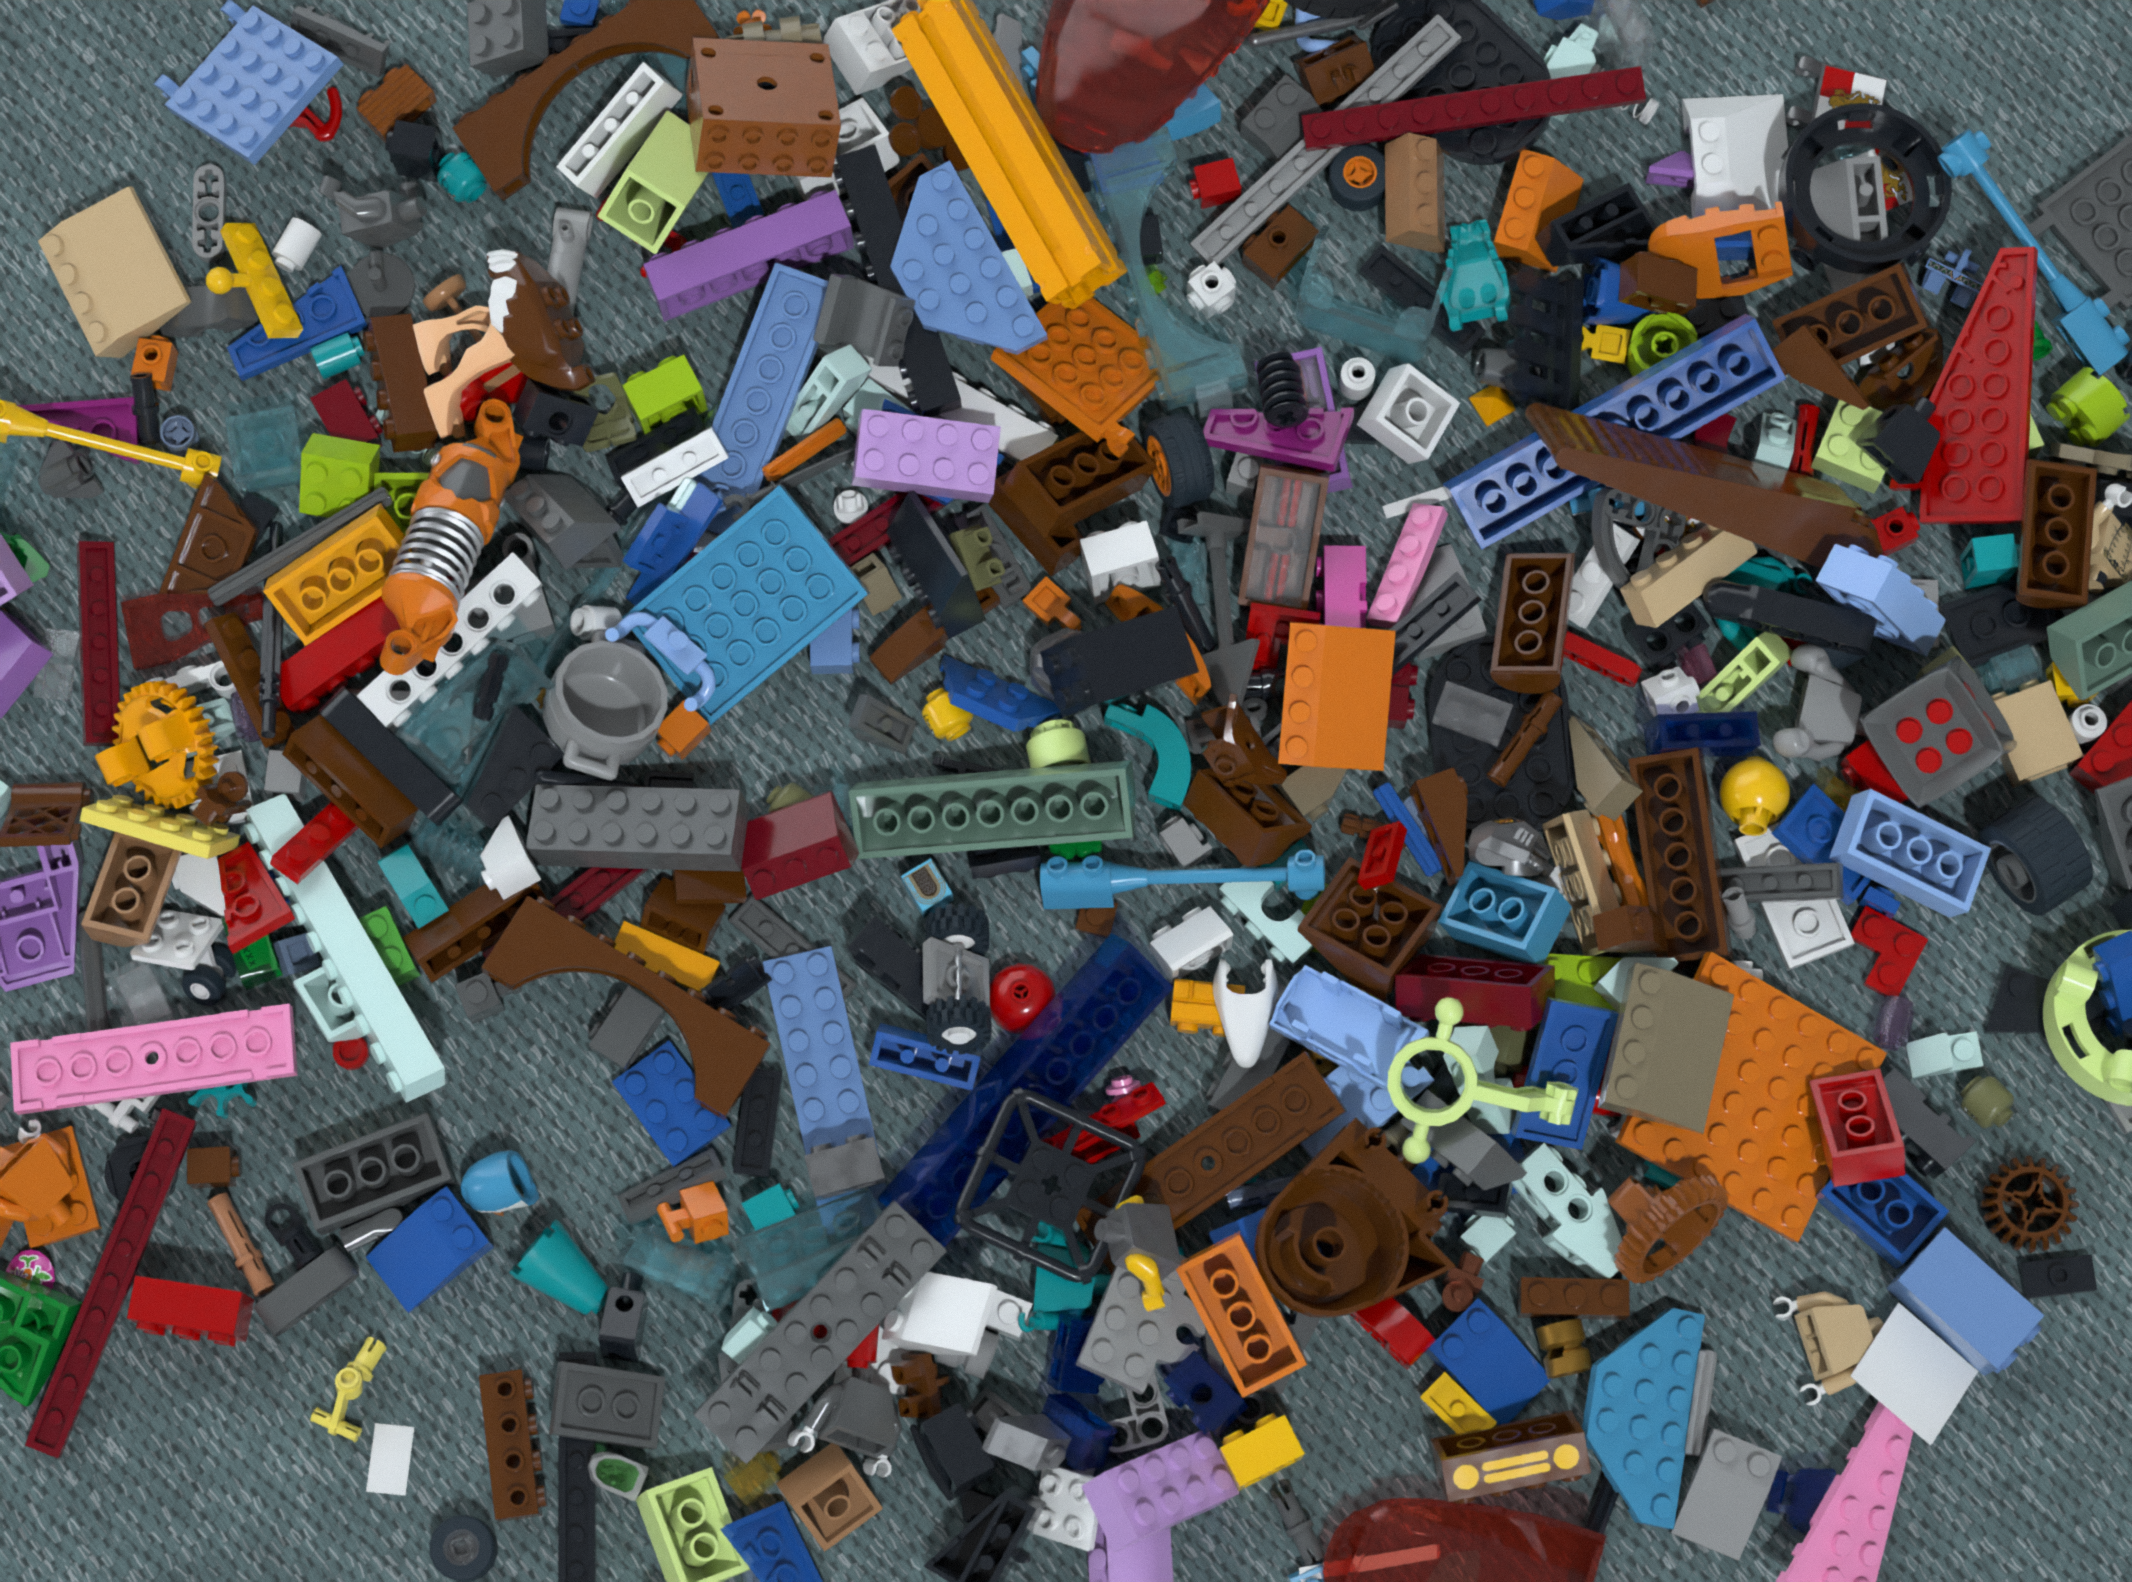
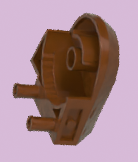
(1365, 1218)

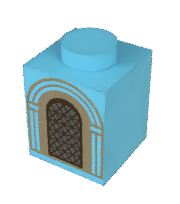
(927, 888)

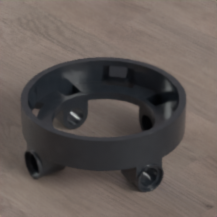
(1902, 147)

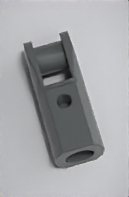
(371, 1229)

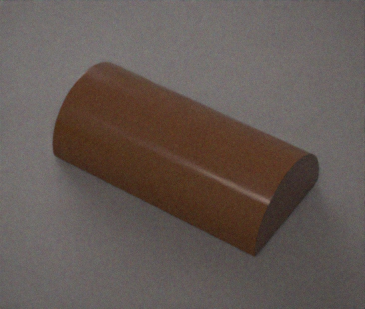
(2056, 535)
(1532, 621)

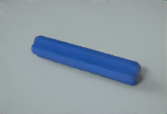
(1414, 839)

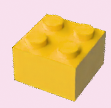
(1260, 1451)

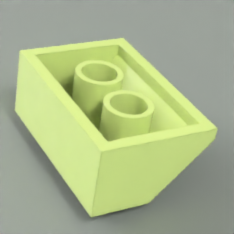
(686, 1532)

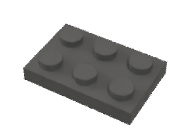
(607, 1405)

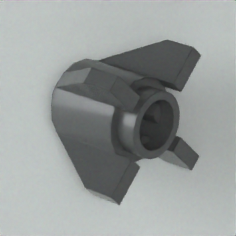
(66, 473)

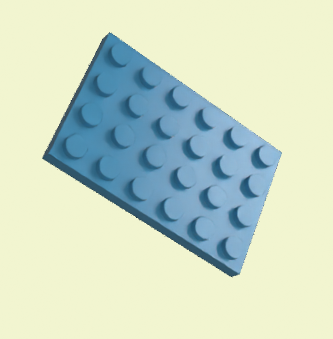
(753, 600)

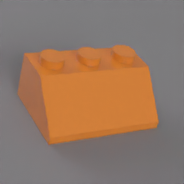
(1538, 194)

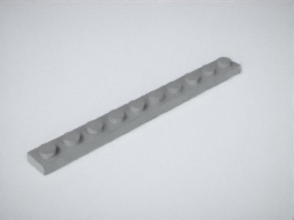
(1300, 167)

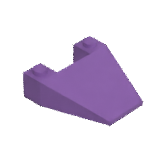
(41, 918)

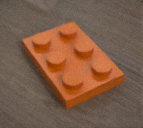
(78, 1199)

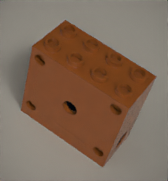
(762, 107)

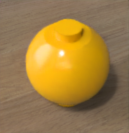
(1754, 795)

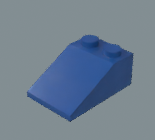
(429, 1249)
(1489, 1362)

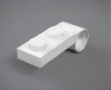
(198, 679)

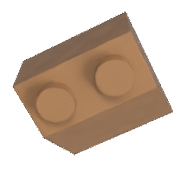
(829, 1496)

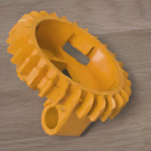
(162, 738)

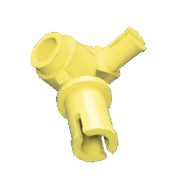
(349, 1387)

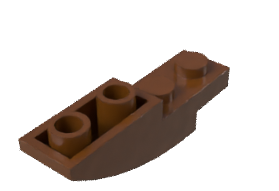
(918, 641)

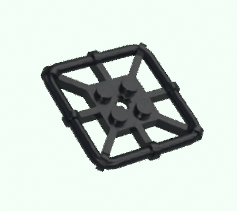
(1027, 1192)

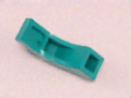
(1168, 745)

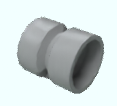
(975, 1365)

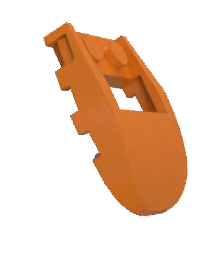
(1695, 246)

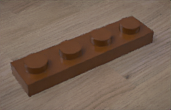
(244, 670)

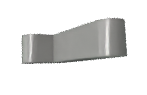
(1139, 1414)

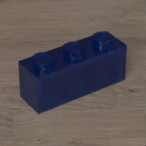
(1711, 732)

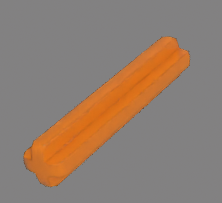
(804, 450)

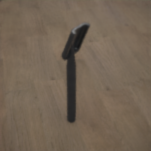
(651, 779)

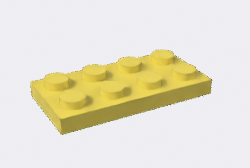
(156, 826)

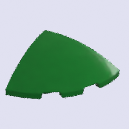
(32, 1334)

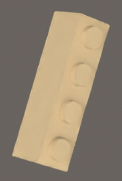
(1684, 574)

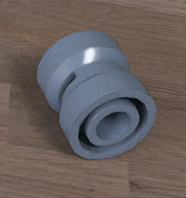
(176, 430)

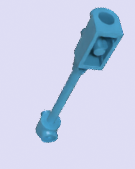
(2081, 320)
(1096, 881)

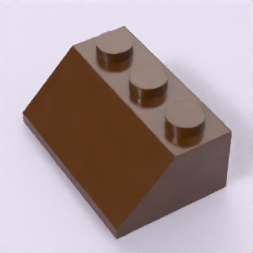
(1246, 818)

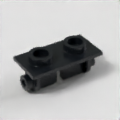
(744, 980)

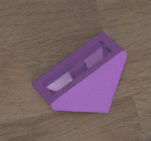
(1672, 171)

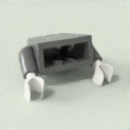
(856, 1418)

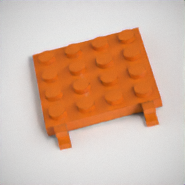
(1086, 369)

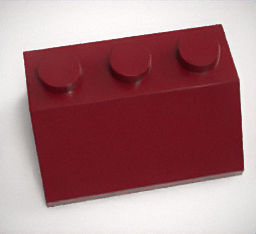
(797, 845)

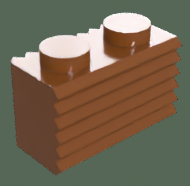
(400, 98)

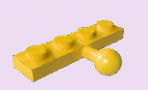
(258, 277)

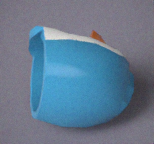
(492, 1182)

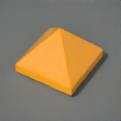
(1492, 404)

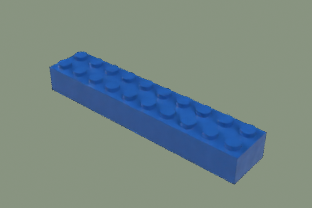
(1661, 400)

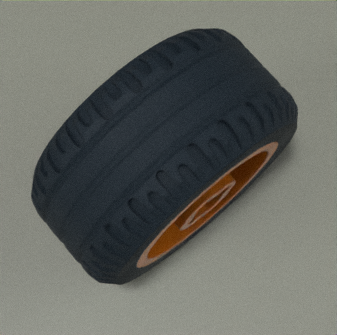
(1182, 460)

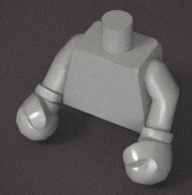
(1826, 710)

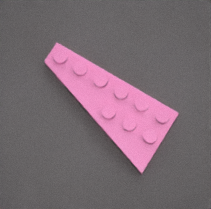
(1857, 1509)

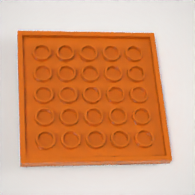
(1761, 1113)

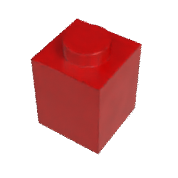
(1215, 183)

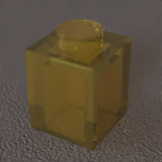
(755, 1478)

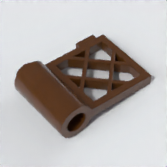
(44, 804)

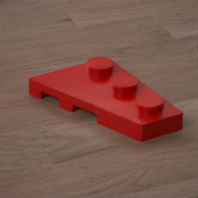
(250, 897)

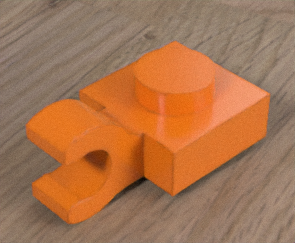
(1051, 604)

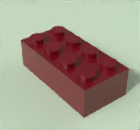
(1487, 989)

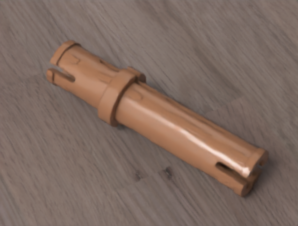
(246, 1255)

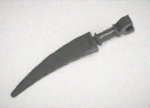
(749, 501)

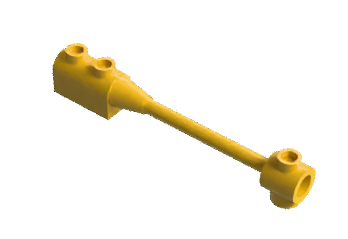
(21, 422)

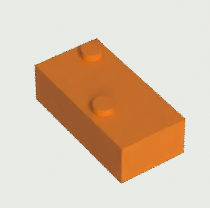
(1241, 1314)

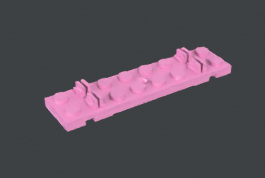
(191, 1054)

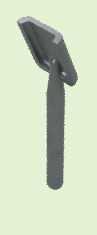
(1322, 26)

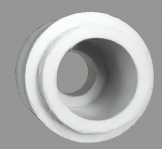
(1354, 387)
(590, 619)
(2087, 724)

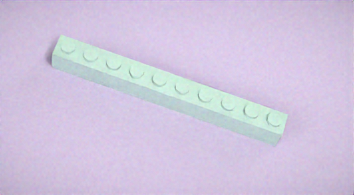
(349, 958)

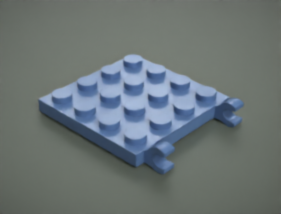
(251, 83)

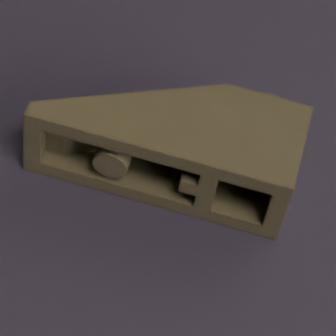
(1599, 773)
(1312, 789)

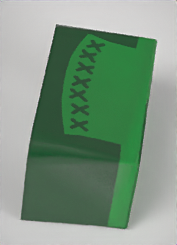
(256, 962)

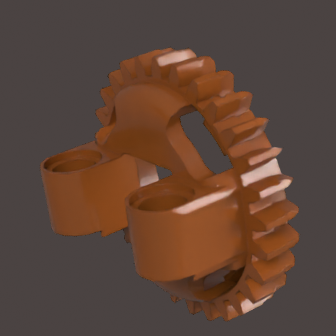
(1665, 1215)

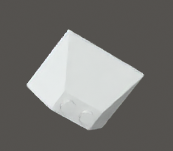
(1735, 150)

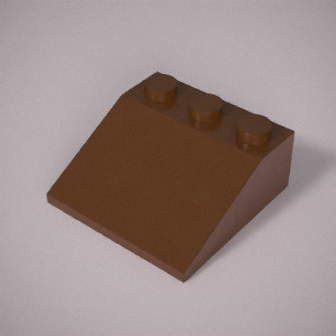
(1369, 930)

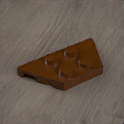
(212, 544)

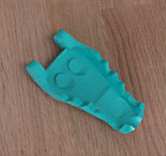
(1479, 279)

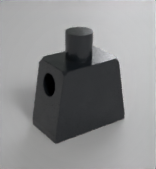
(1902, 440)
(623, 1331)

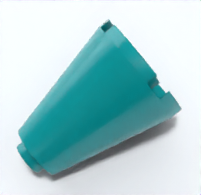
(561, 1271)

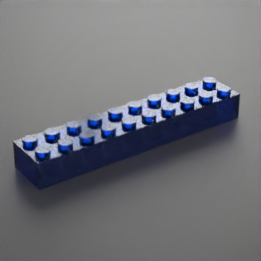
(1052, 1057)

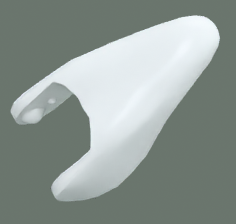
(1245, 1015)

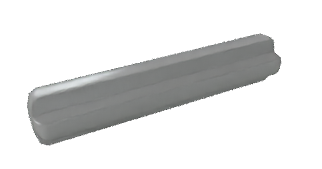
(1701, 1402)

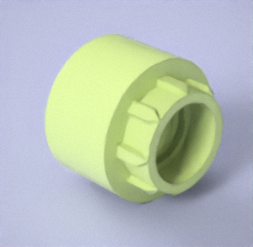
(1057, 745)

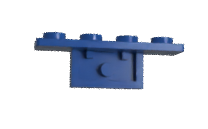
(669, 540)

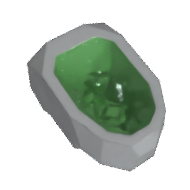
(617, 1474)

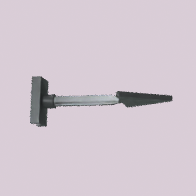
(1231, 663)

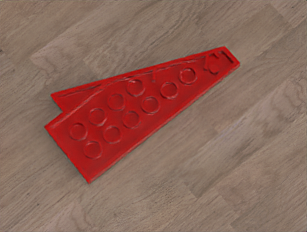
(1985, 404)

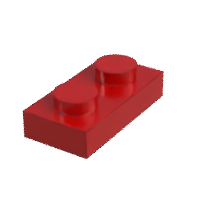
(1382, 855)

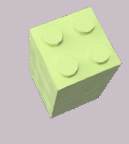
(655, 185)

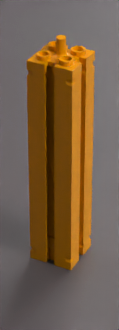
(1009, 150)

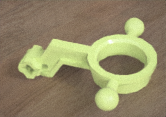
(1554, 1102)

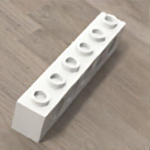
(510, 573)

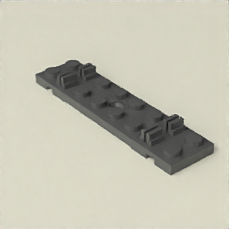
(795, 1363)

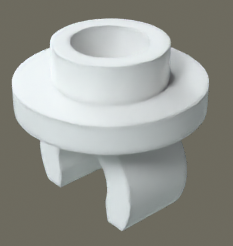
(850, 506)

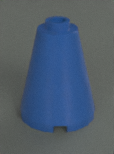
(1602, 297)

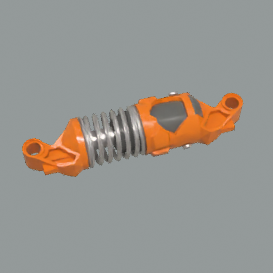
(449, 526)

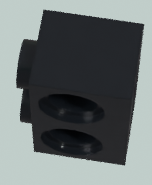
(1670, 637)

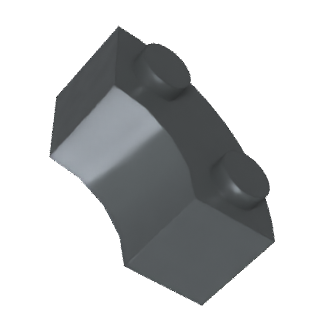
(211, 311)

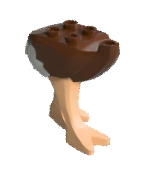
(523, 325)

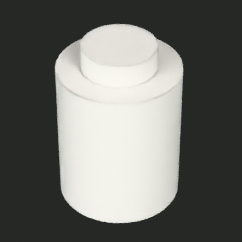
(296, 245)

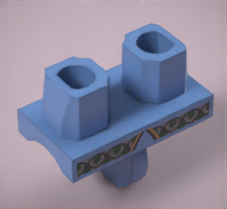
(1938, 273)

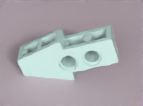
(1584, 1241)

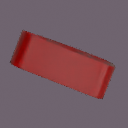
(1396, 1331)

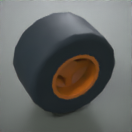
(1357, 164)

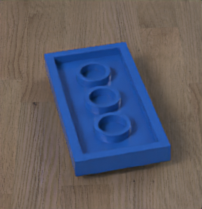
(1569, 1050)

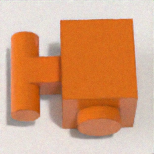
(700, 1212)

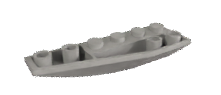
(1852, 204)

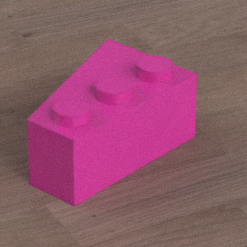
(1343, 586)

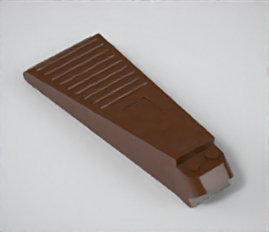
(1724, 491)

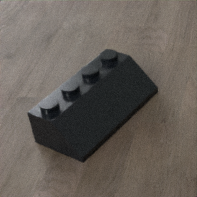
(933, 569)

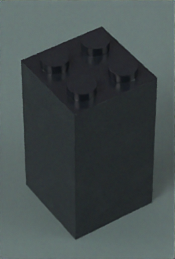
(1119, 661)

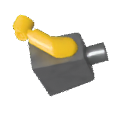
(1143, 1243)

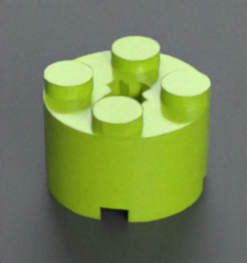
(1655, 333)
(2088, 408)

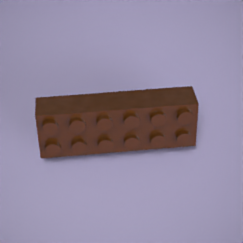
(1681, 854)

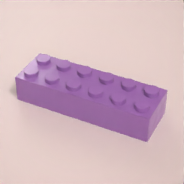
(747, 254)

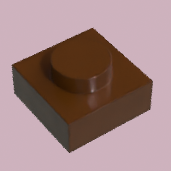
(1096, 921)

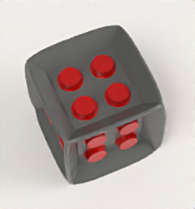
(1938, 732)

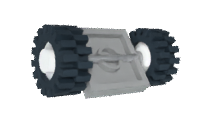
(957, 979)

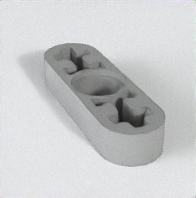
(219, 189)

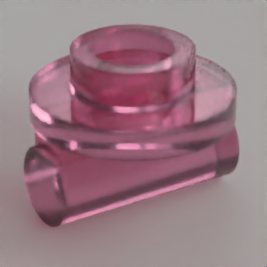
(1699, 664)

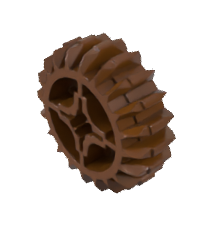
(2044, 1207)

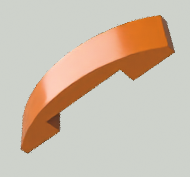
(1130, 604)

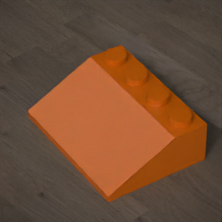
(1336, 696)

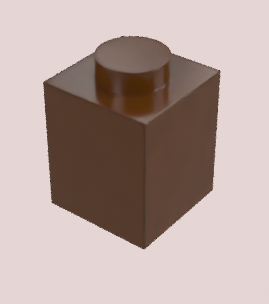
(213, 1167)

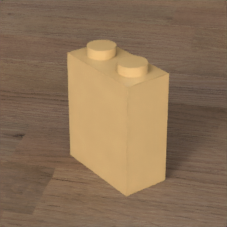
(2040, 731)

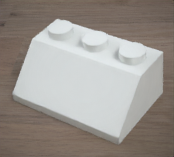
(858, 130)

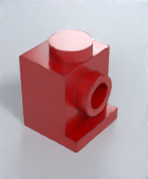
(1908, 527)

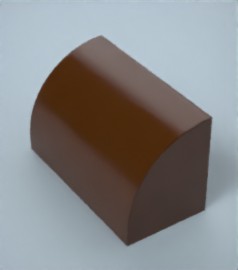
(681, 923)

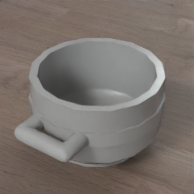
(604, 705)

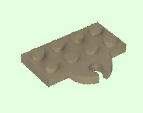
(2102, 461)

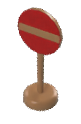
(502, 382)

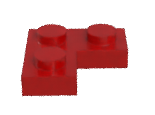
(1272, 628)
(1896, 947)

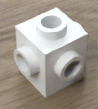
(1211, 299)
(1671, 693)

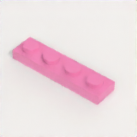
(1407, 565)

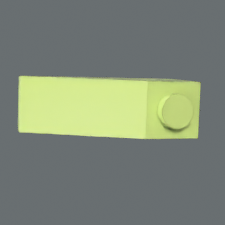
(1744, 674)

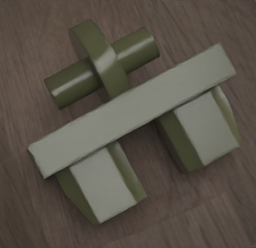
(974, 554)

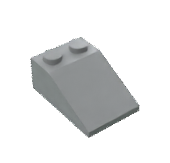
(1470, 626)
(1726, 1494)

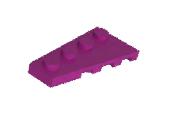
(1311, 444)

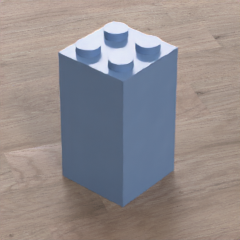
(1966, 1303)

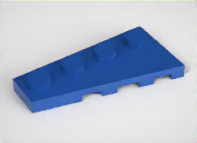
(324, 314)
(772, 1546)

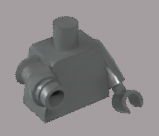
(378, 217)

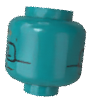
(461, 177)

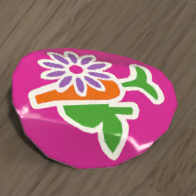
(33, 1266)

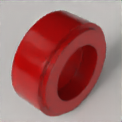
(351, 1053)

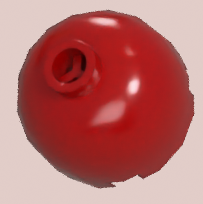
(1015, 1013)

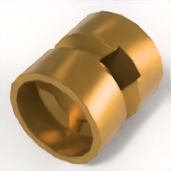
(1564, 1348)

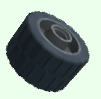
(2036, 856)

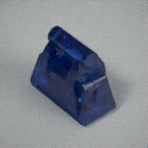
(1807, 1493)

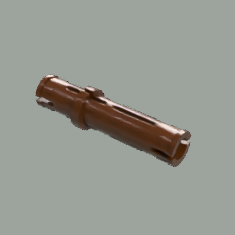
(1532, 727)

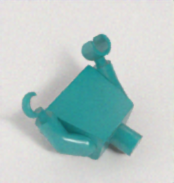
(1766, 573)
(1054, 1293)

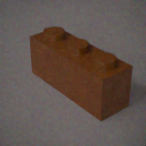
(1053, 552)
(1573, 1298)

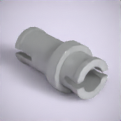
(1740, 916)

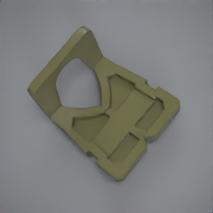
(617, 425)

